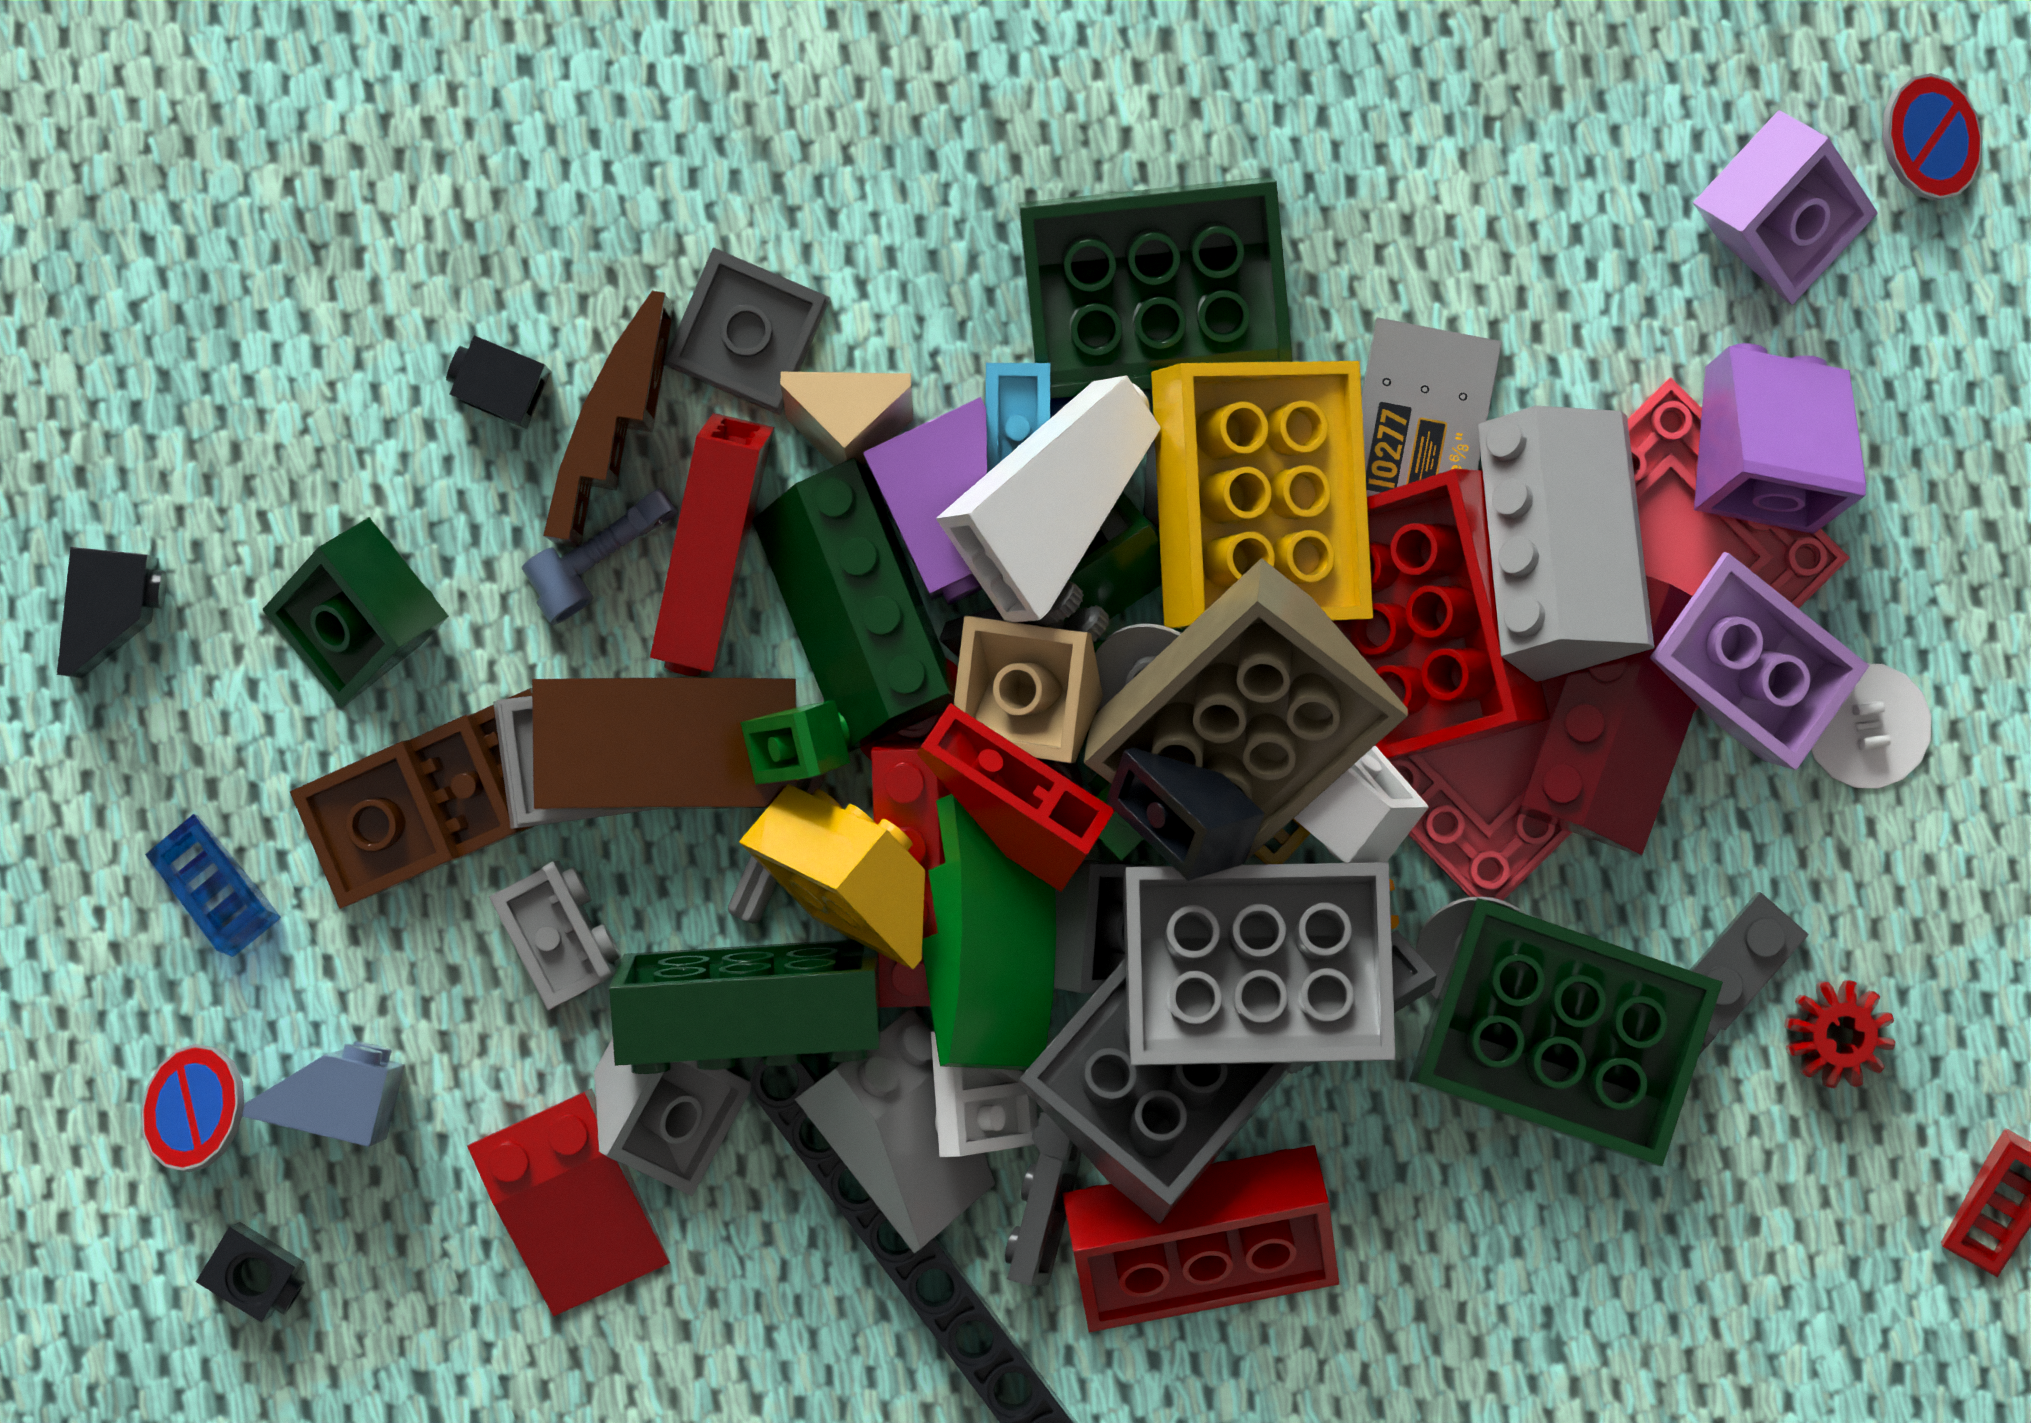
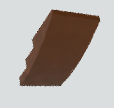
(620, 400)
(651, 742)
(408, 807)

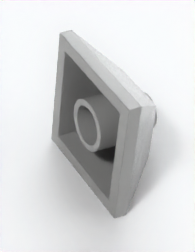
(666, 1120)

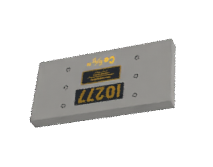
(1423, 402)

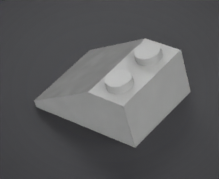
(884, 1130)

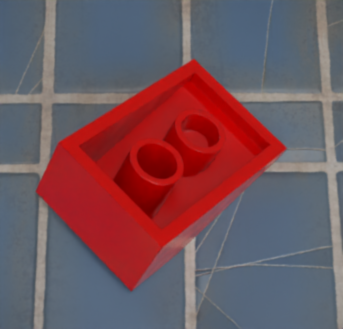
(568, 1204)

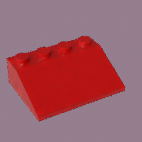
(1438, 618)

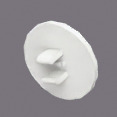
(1877, 731)

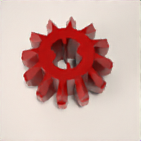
(1823, 1049)

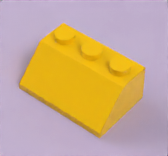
(844, 870)

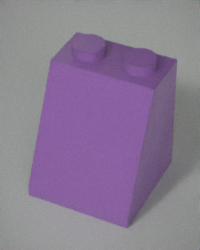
(1778, 440)
(920, 479)

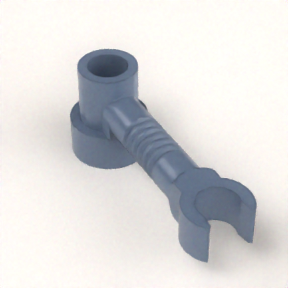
(559, 579)

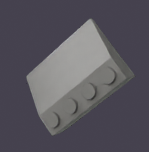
(1259, 964)

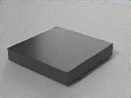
(745, 330)

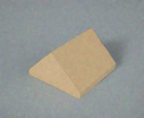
(847, 410)
(1029, 684)

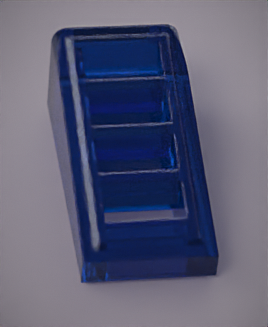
(245, 927)

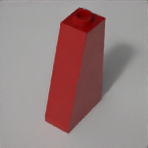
(710, 543)

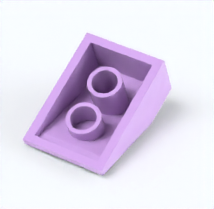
(1758, 664)

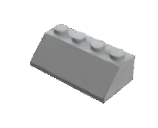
(1564, 539)

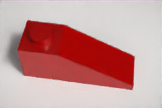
(1014, 797)

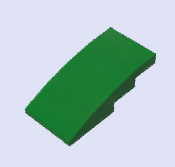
(991, 953)

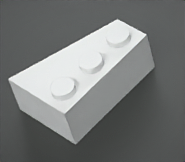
(1364, 811)

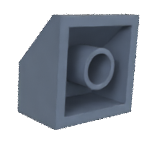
(336, 1096)

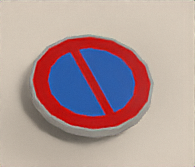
(1932, 137)
(192, 1108)

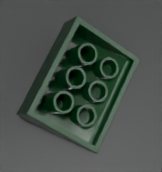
(1155, 281)
(745, 1004)
(1566, 1032)

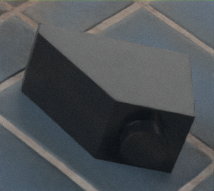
(106, 605)
(1185, 812)

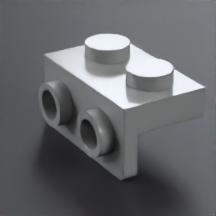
(556, 934)

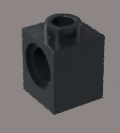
(497, 381)
(224, 1276)

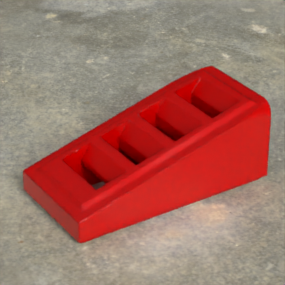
(1982, 1192)

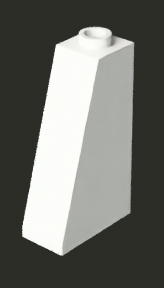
(1049, 497)

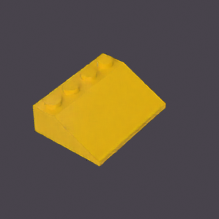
(1262, 469)

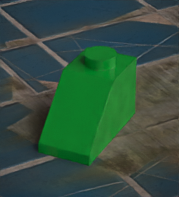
(796, 742)

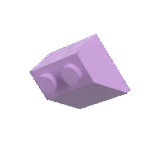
(1786, 205)

